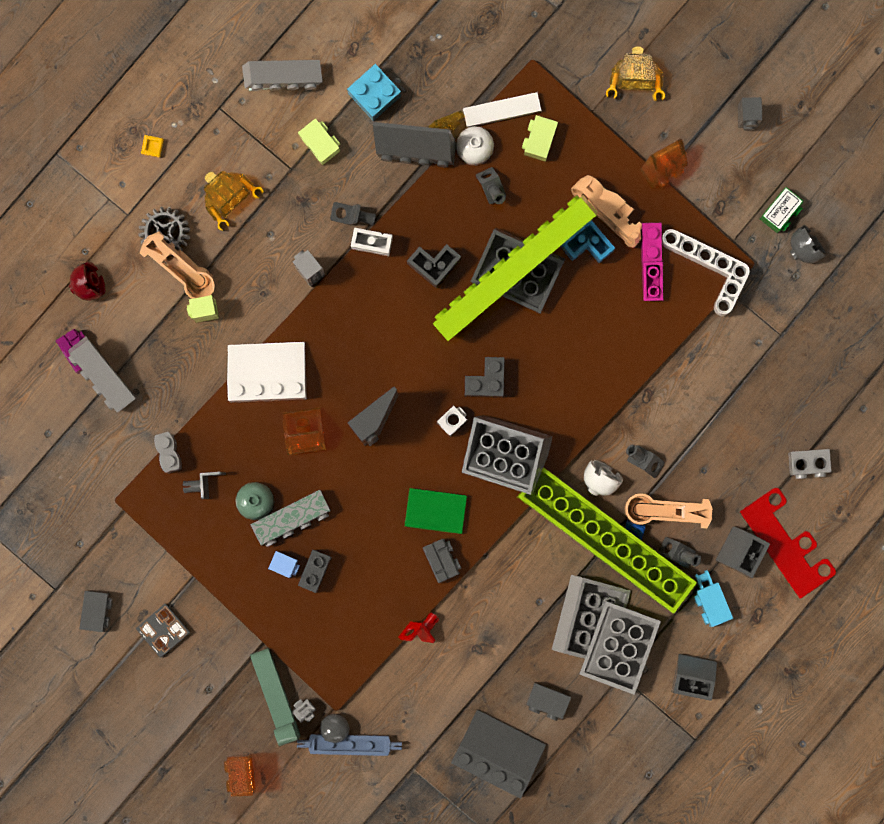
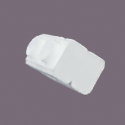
(371, 242)

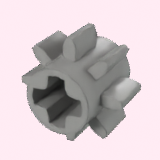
(304, 710)

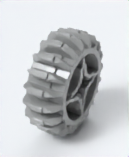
(153, 220)

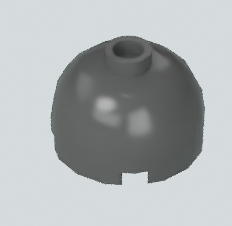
(806, 246)

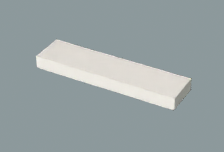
(502, 110)

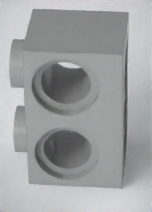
(809, 458)

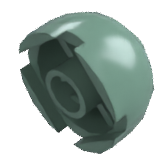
(254, 501)

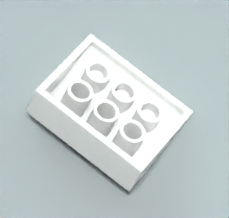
(266, 372)

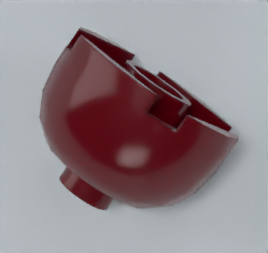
(86, 283)

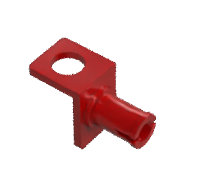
(421, 629)

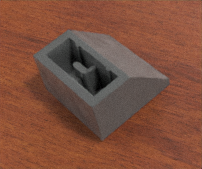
(742, 552)
(694, 677)

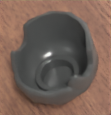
(334, 728)

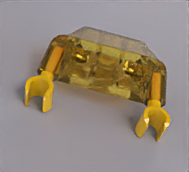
(637, 72)
(226, 193)

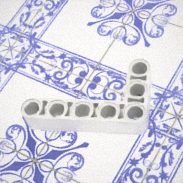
(712, 264)

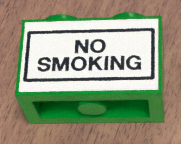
(781, 210)

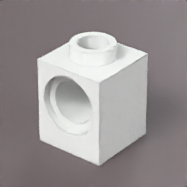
(451, 429)

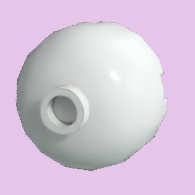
(474, 145)
(601, 479)

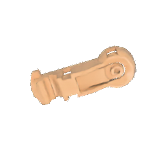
(610, 209)
(179, 266)
(668, 511)

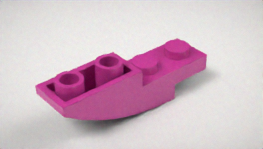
(652, 261)

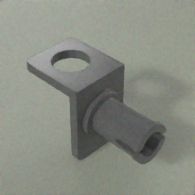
(492, 186)
(353, 214)
(644, 459)
(201, 485)
(680, 553)

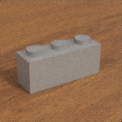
(308, 267)

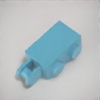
(712, 601)

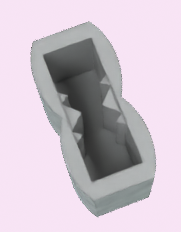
(169, 458)

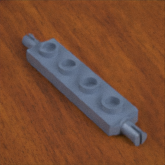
(351, 745)

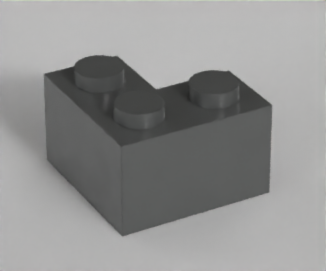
(434, 269)
(489, 385)

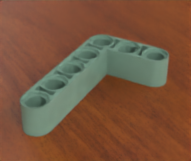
(273, 690)

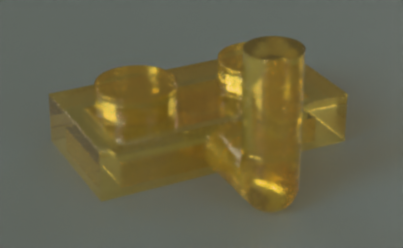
(450, 121)

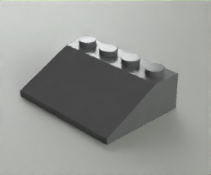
(414, 144)
(531, 289)
(371, 420)
(506, 453)
(498, 754)

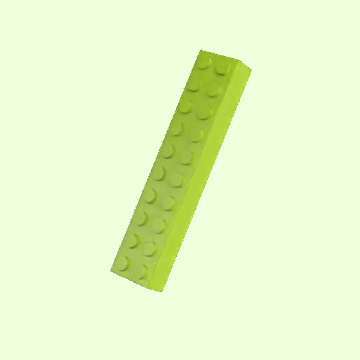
(512, 270)
(609, 541)

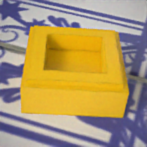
(152, 146)

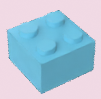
(374, 92)

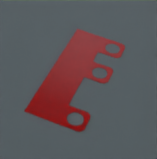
(784, 551)

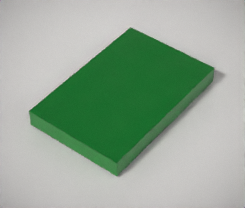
(435, 511)

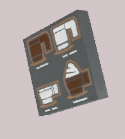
(163, 630)

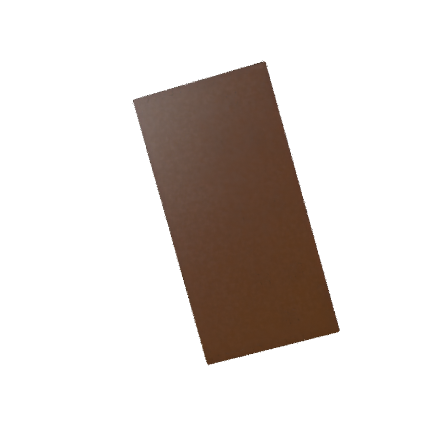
(375, 331)

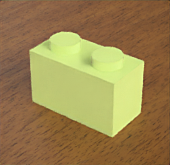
(540, 138)
(319, 141)
(202, 309)

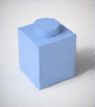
(284, 565)

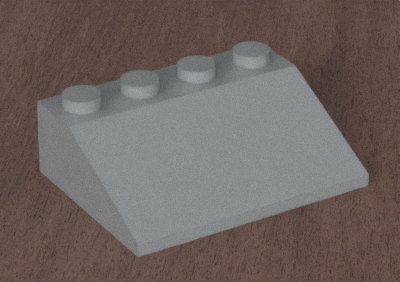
(582, 612)
(620, 647)

